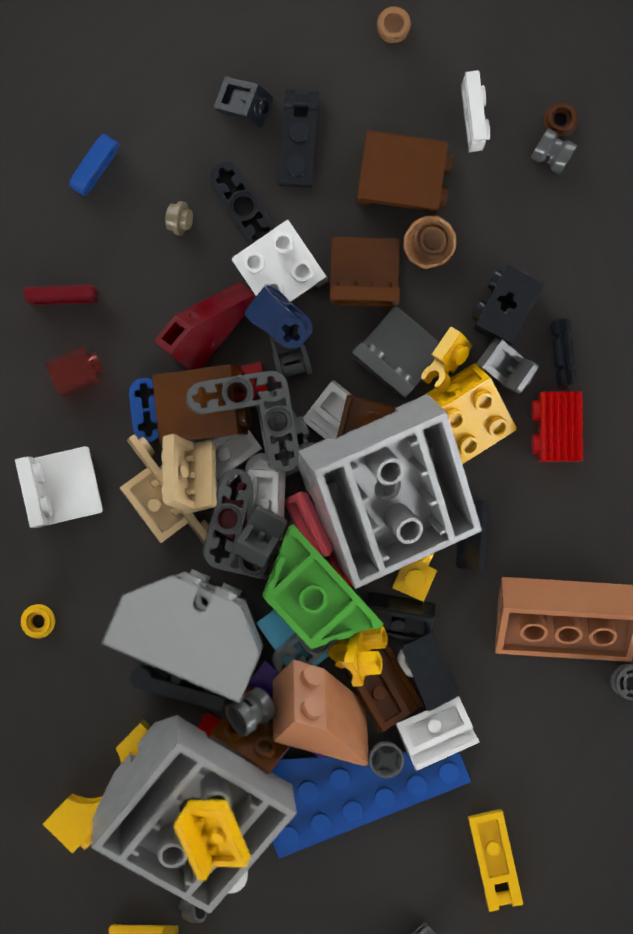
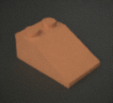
(319, 714)

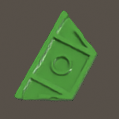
(313, 595)

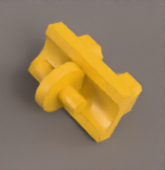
(356, 654)

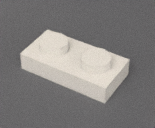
(267, 491)

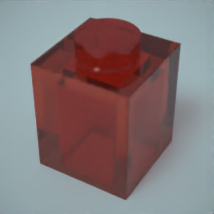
(74, 371)

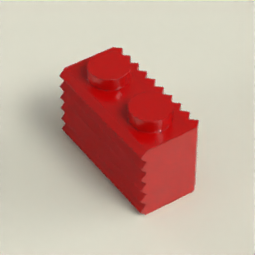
(558, 427)

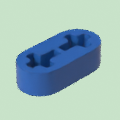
(94, 164)
(138, 410)

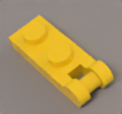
(495, 859)

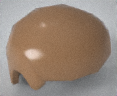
(429, 242)

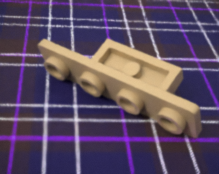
(147, 498)

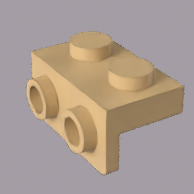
(188, 474)

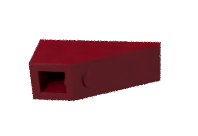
(201, 329)

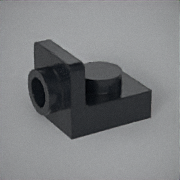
(244, 101)

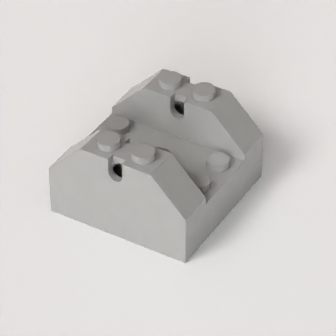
(422, 515)
(185, 636)
(144, 800)

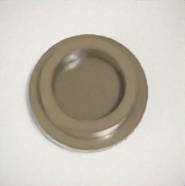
(178, 218)

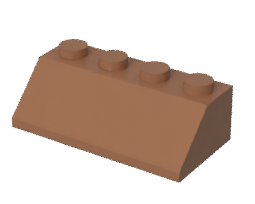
(565, 619)

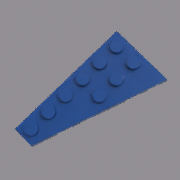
(341, 795)

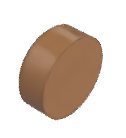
(393, 24)

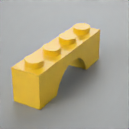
(73, 818)

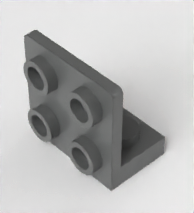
(397, 352)

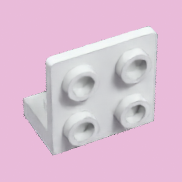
(280, 261)
(59, 487)

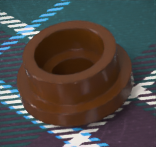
(565, 111)

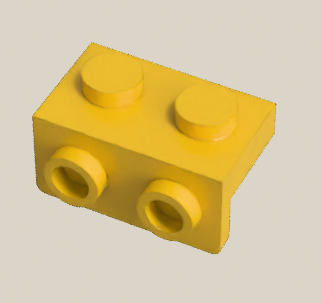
(211, 836)

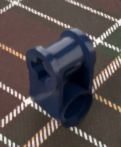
(276, 315)

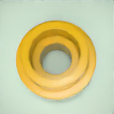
(28, 625)

